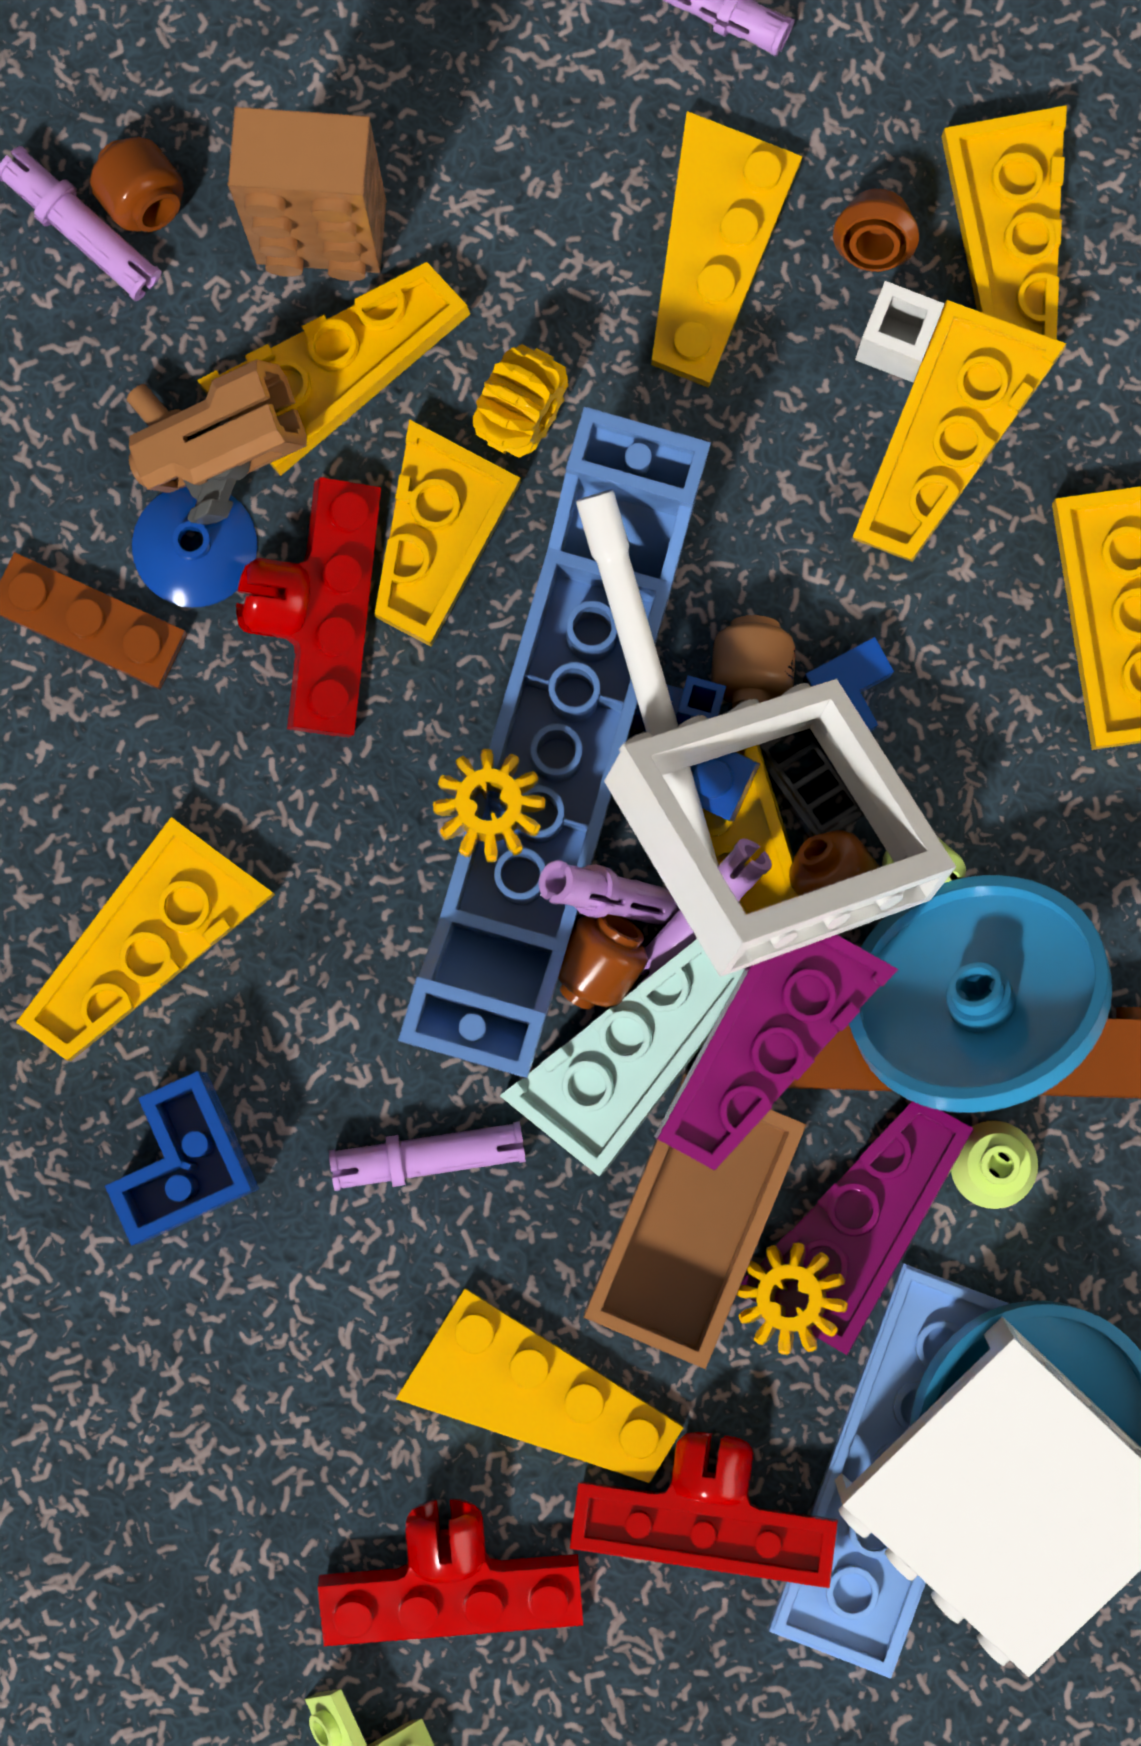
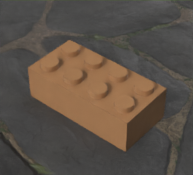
(308, 191)
(691, 1241)

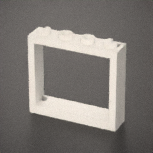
(691, 875)

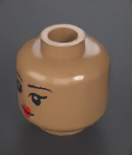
(753, 659)

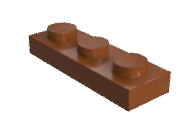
(89, 621)

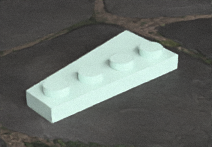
(624, 1062)

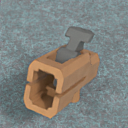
(216, 438)

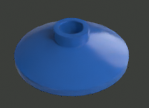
(195, 576)

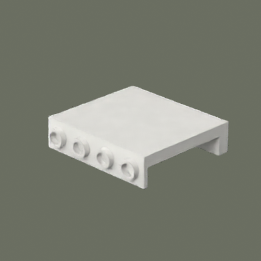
(1008, 1502)

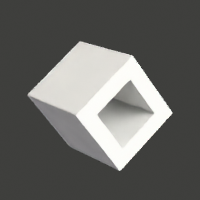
(899, 331)

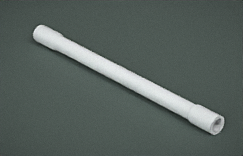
(611, 552)

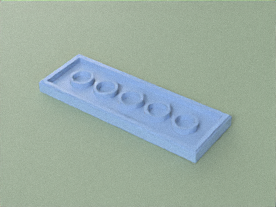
(869, 1600)

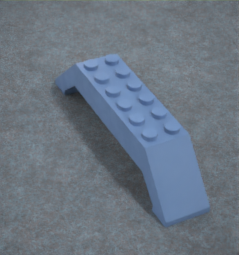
(565, 719)

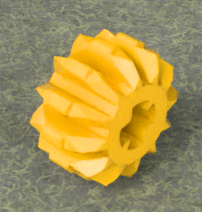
(520, 400)
(510, 799)
(807, 1283)

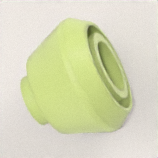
(981, 1153)

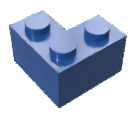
(199, 1167)

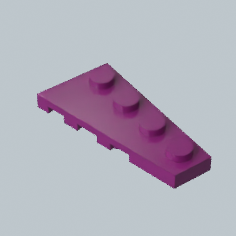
(766, 1040)
(873, 1217)

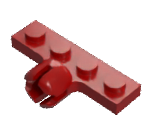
(320, 605)
(706, 1521)
(449, 1587)

